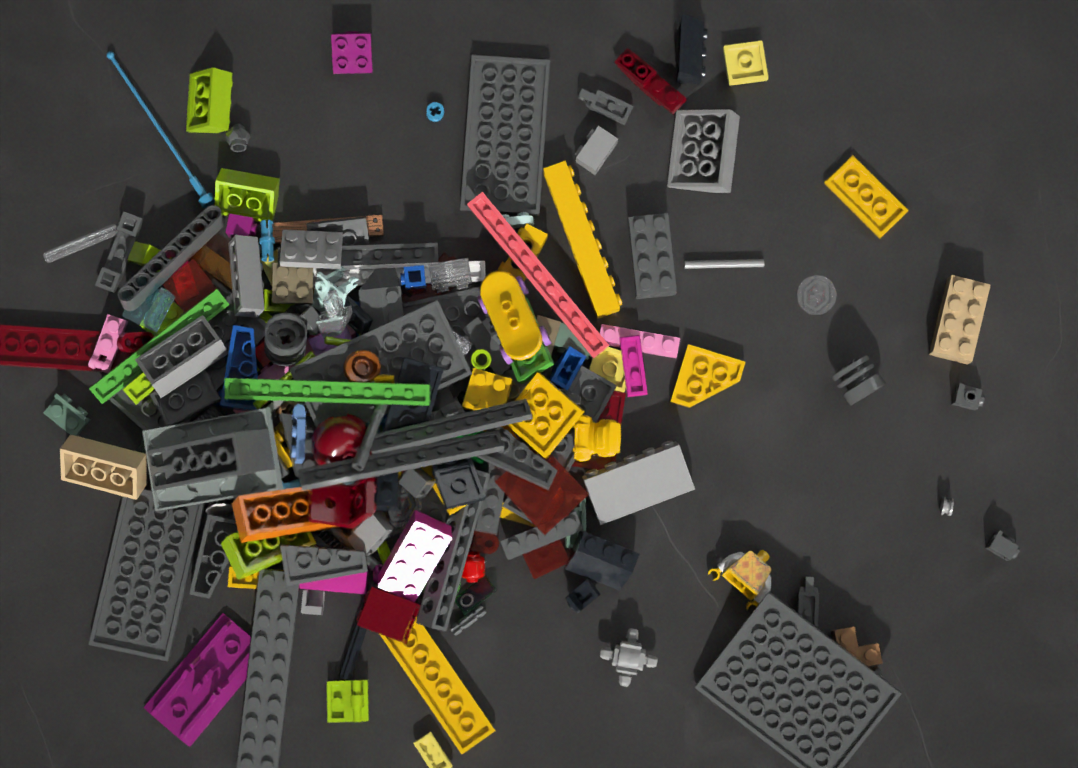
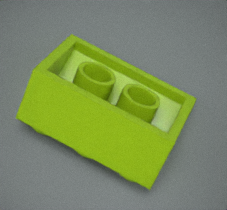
(209, 101)
(246, 194)

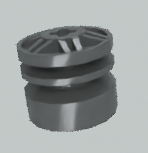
(285, 339)
(858, 380)

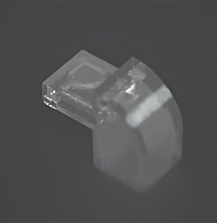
(335, 318)

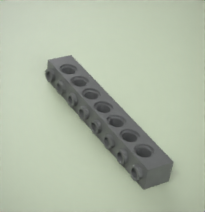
(446, 576)

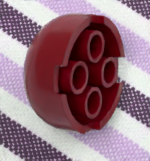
(338, 439)

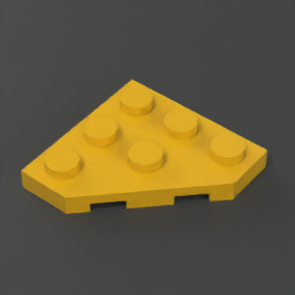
(704, 375)

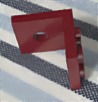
(350, 503)

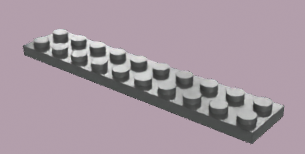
(268, 671)

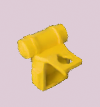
(595, 438)

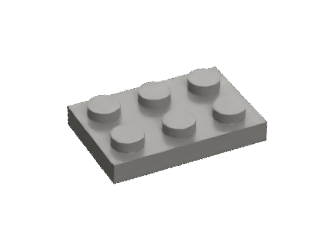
(311, 249)

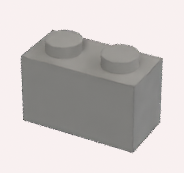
(596, 150)
(371, 533)

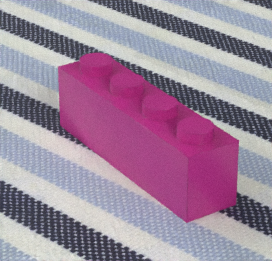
(347, 584)

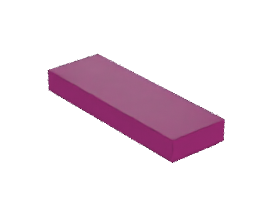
(633, 366)

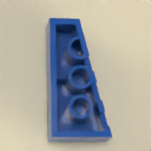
(240, 364)

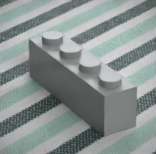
(246, 276)

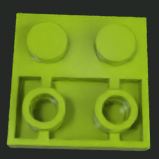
(347, 701)

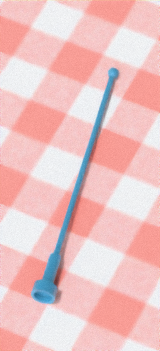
(205, 199)

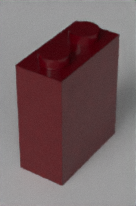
(388, 615)

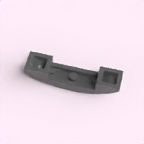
(117, 261)

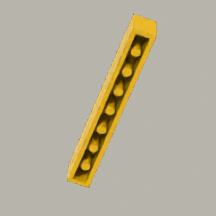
(581, 239)

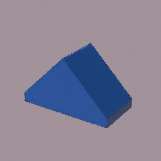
(567, 368)

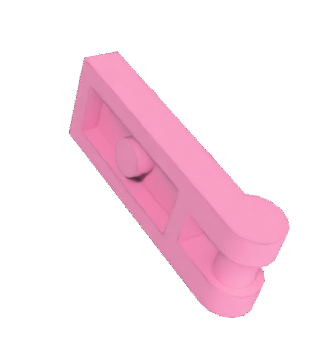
(107, 343)

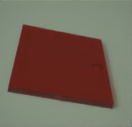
(544, 506)

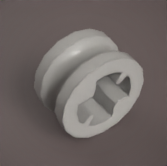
(946, 506)

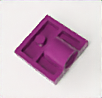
(352, 52)

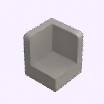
(313, 602)

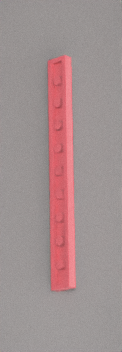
(538, 275)

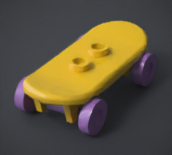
(511, 316)

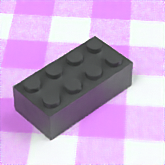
(652, 256)

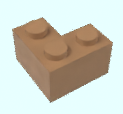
(868, 654)

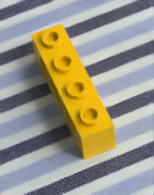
(535, 238)

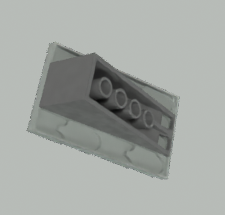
(212, 459)

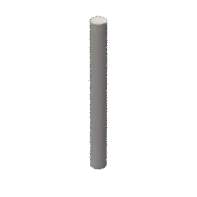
(724, 263)

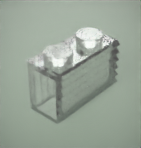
(450, 274)

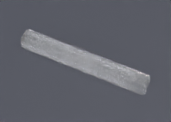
(80, 243)

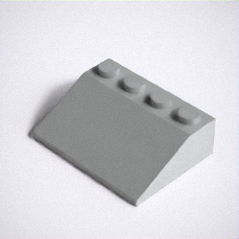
(703, 150)

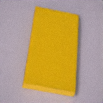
(866, 196)

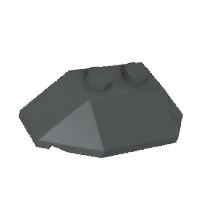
(381, 297)

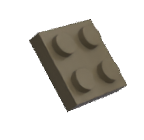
(292, 285)

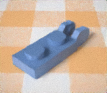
(298, 432)

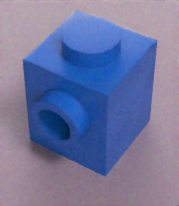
(413, 277)

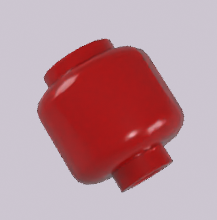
(474, 567)

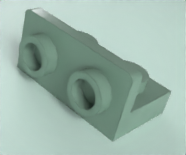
(66, 415)

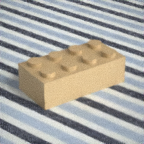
(959, 319)
(103, 466)

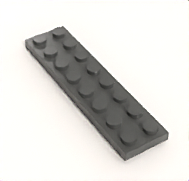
(594, 394)

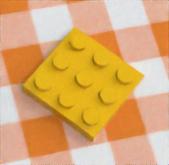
(551, 415)

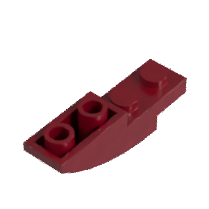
(649, 81)

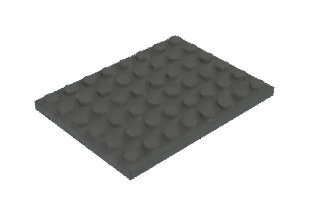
(797, 688)

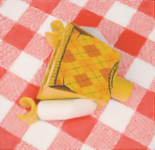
(747, 573)

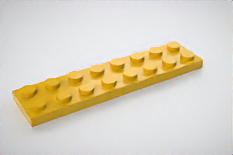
(441, 688)

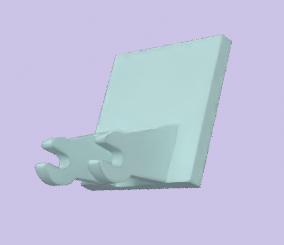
(326, 283)

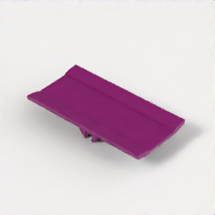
(203, 681)

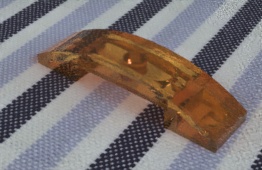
(214, 265)

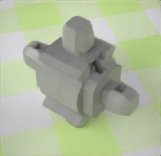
(628, 657)

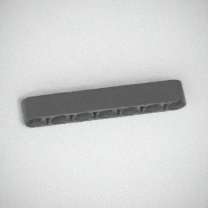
(170, 266)

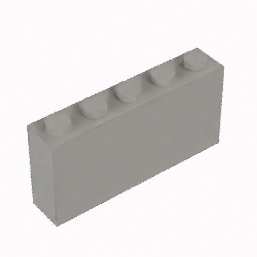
(638, 482)

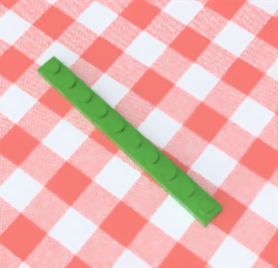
(327, 391)

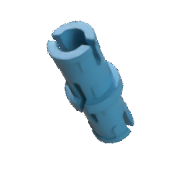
(267, 240)

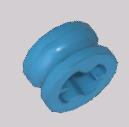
(434, 105)

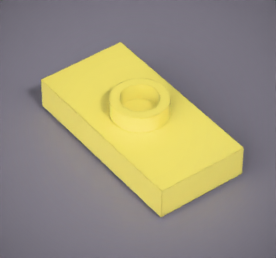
(432, 752)

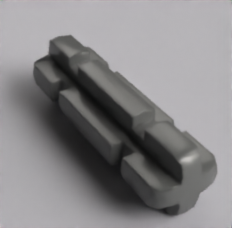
(468, 620)

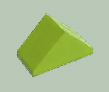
(142, 253)

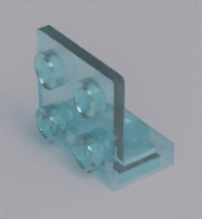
(152, 310)

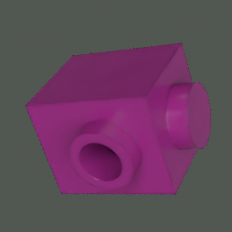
(241, 226)

